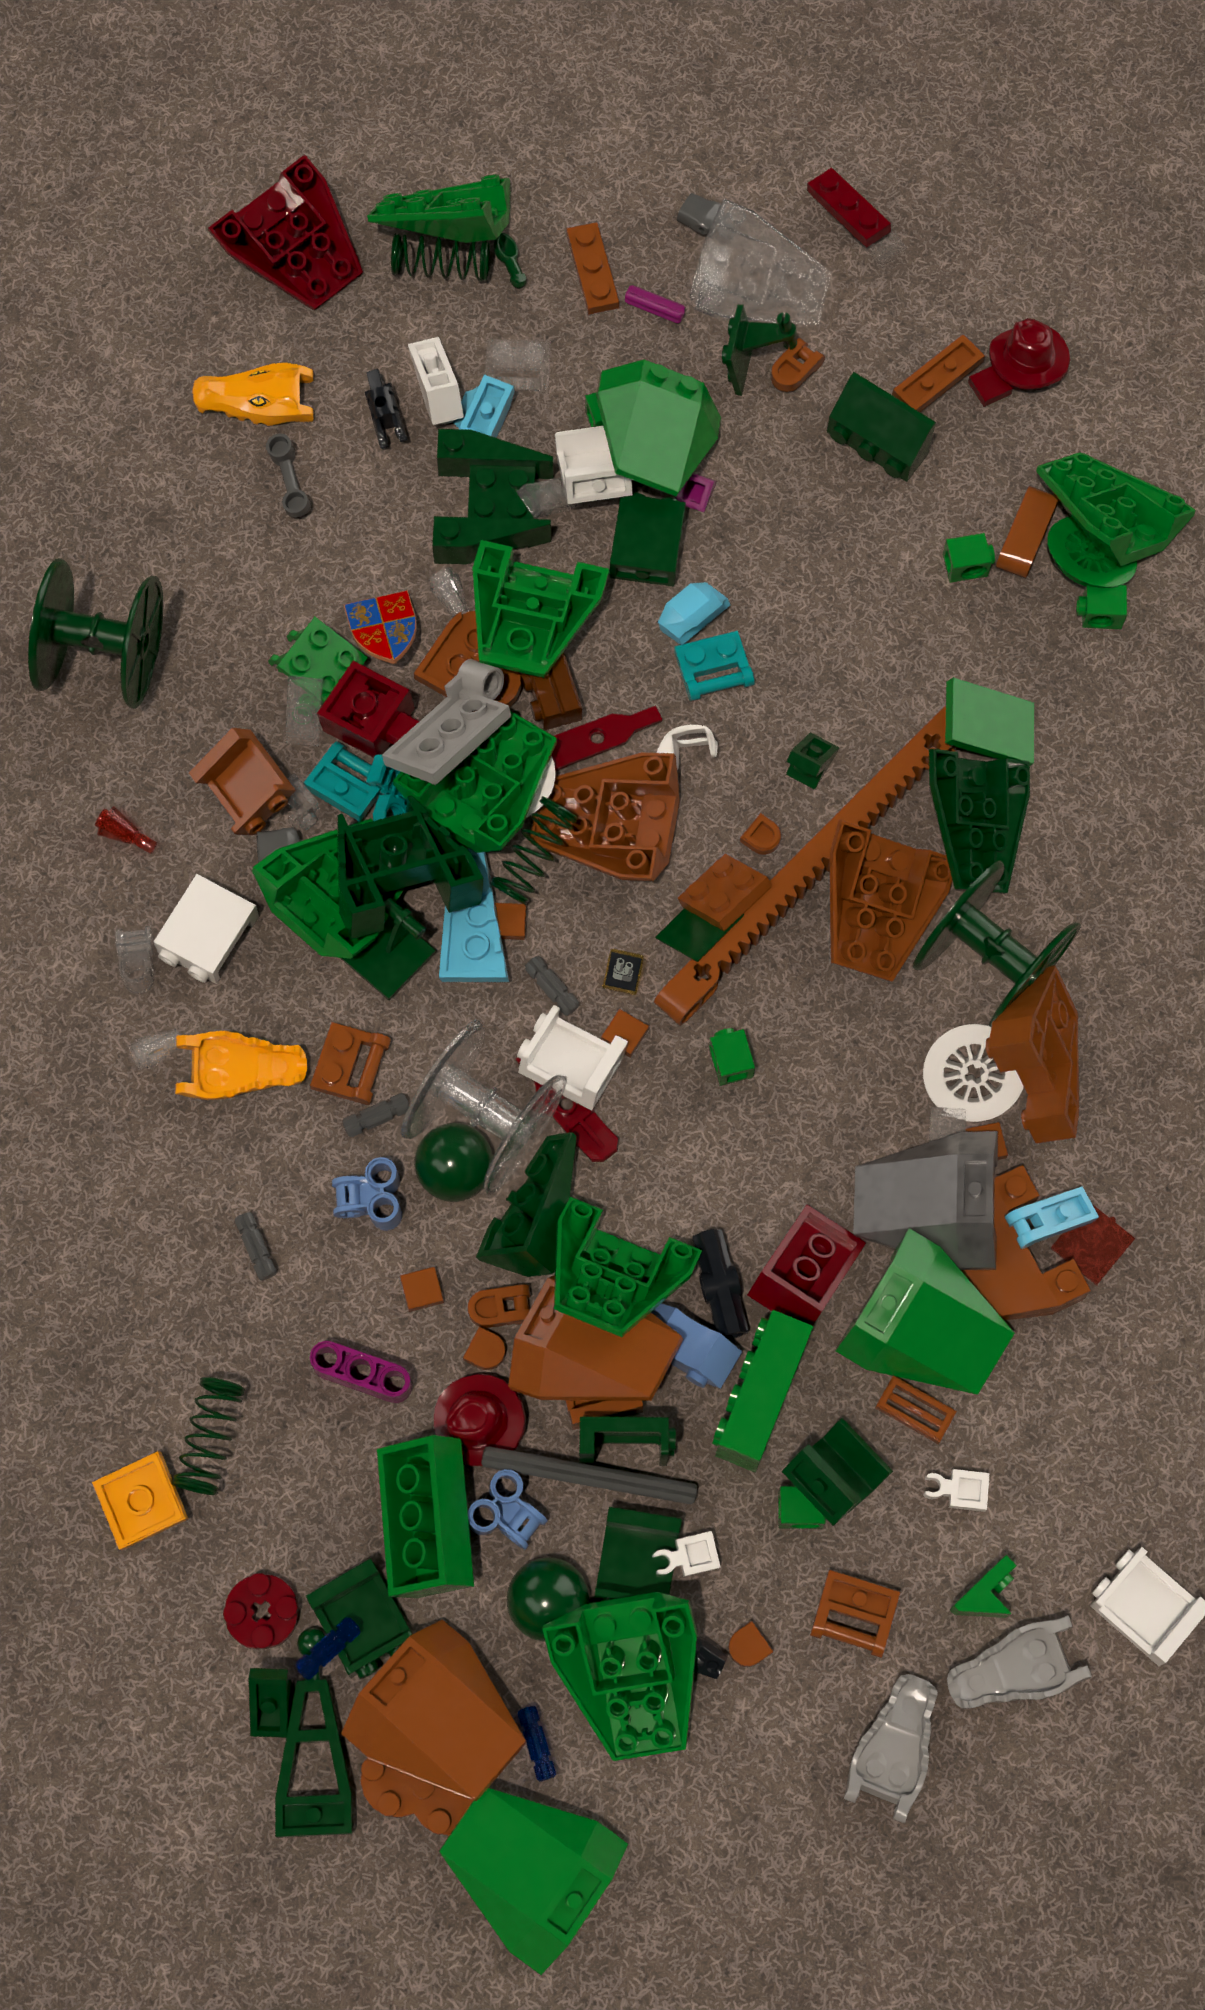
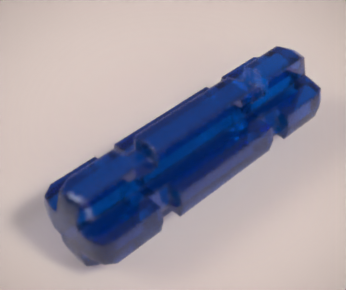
(327, 1648)
(536, 1743)

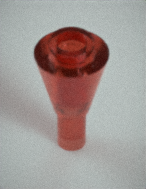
(116, 826)

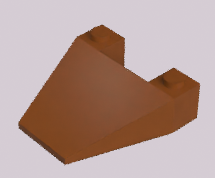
(1041, 1043)
(1017, 1285)

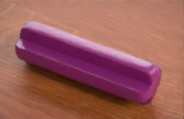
(655, 304)

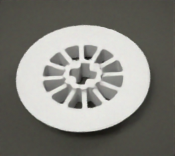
(944, 1096)

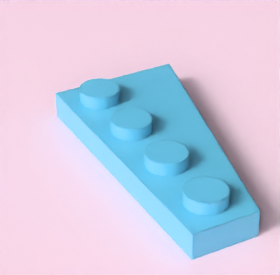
(473, 938)

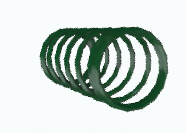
(399, 247)
(558, 811)
(222, 1389)

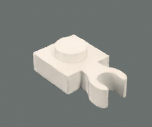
(965, 1490)
(693, 1554)

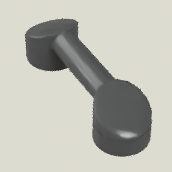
(283, 454)

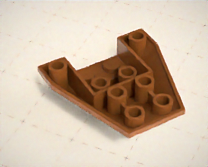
(623, 814)
(881, 899)
(577, 1361)
(436, 1715)

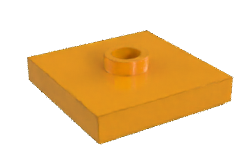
(140, 1500)

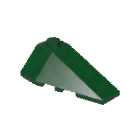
(527, 1232)

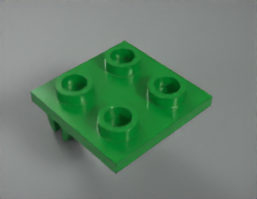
(318, 655)

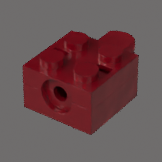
(367, 710)

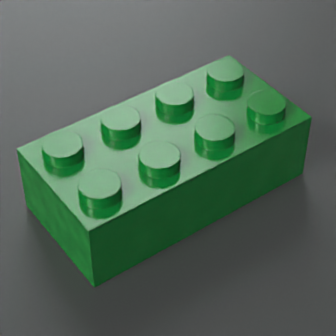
(765, 1385)
(425, 1517)

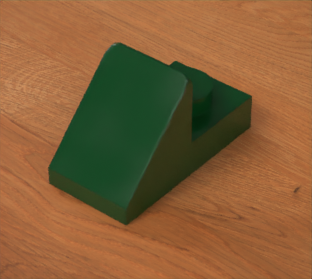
(811, 760)
(269, 1702)

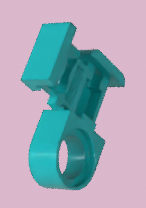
(392, 798)

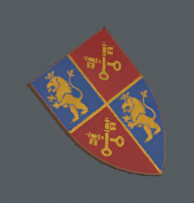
(383, 625)

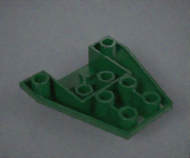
(978, 813)

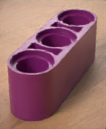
(348, 1359)

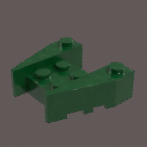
(494, 507)
(397, 855)

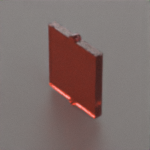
(1094, 1246)

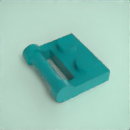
(712, 656)
(339, 786)

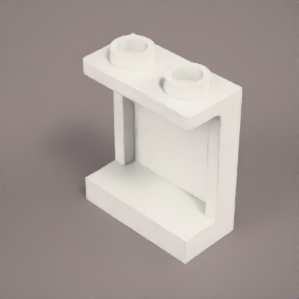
(588, 466)
(204, 929)
(571, 1052)
(1148, 1606)

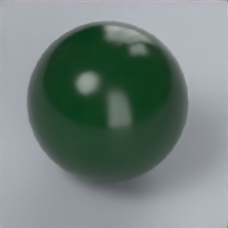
(452, 1162)
(543, 1593)

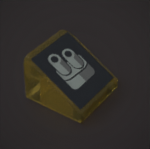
(623, 971)

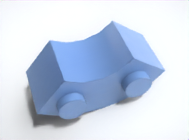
(703, 1352)

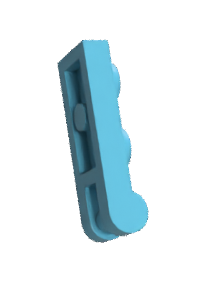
(1052, 1216)

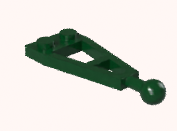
(312, 1814)

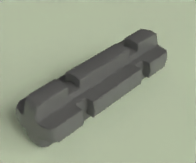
(552, 985)
(376, 1115)
(255, 1246)

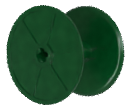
(58, 626)
(991, 941)

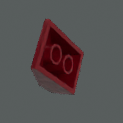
(806, 1267)

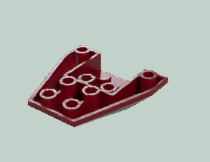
(293, 237)

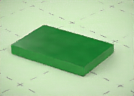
(989, 721)

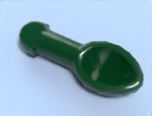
(507, 252)

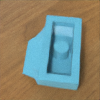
(486, 406)
(691, 611)

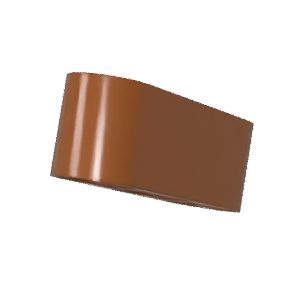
(1027, 532)

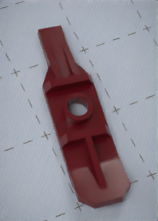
(616, 730)
(592, 1134)

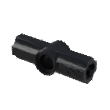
(720, 1284)

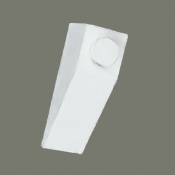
(436, 381)

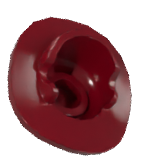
(1030, 355)
(481, 1414)

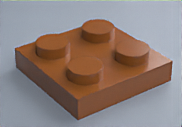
(724, 892)

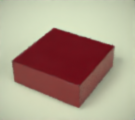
(989, 386)

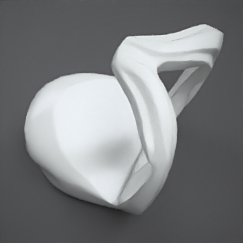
(671, 744)

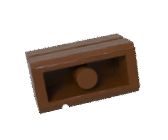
(554, 696)

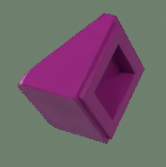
(697, 492)

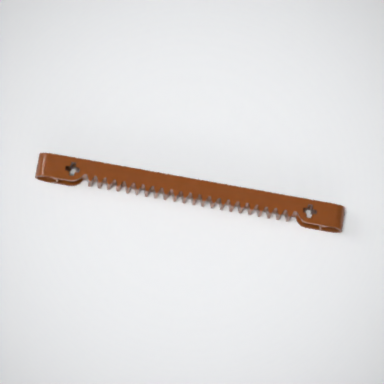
(685, 994)

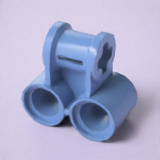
(368, 1196)
(508, 1512)

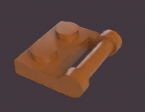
(339, 1060)
(859, 1601)

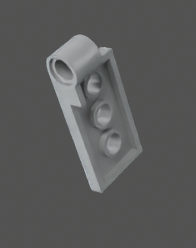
(451, 729)

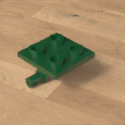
(749, 336)
(394, 954)

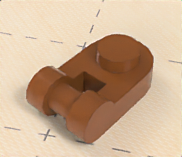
(789, 373)
(487, 1308)

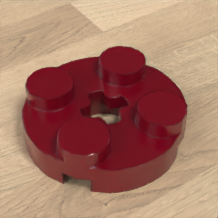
(262, 1633)

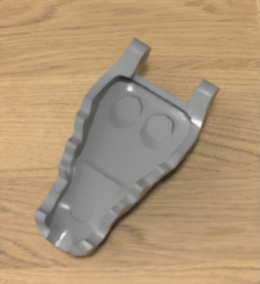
(1019, 1667)
(894, 1751)

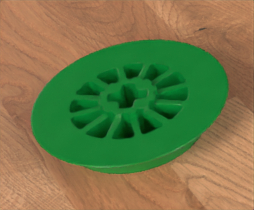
(1081, 559)

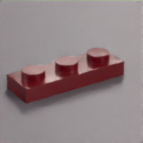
(849, 207)

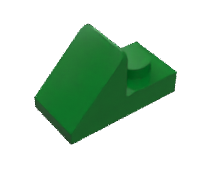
(980, 1600)

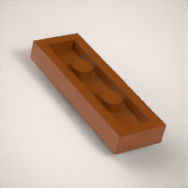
(592, 268)
(939, 374)

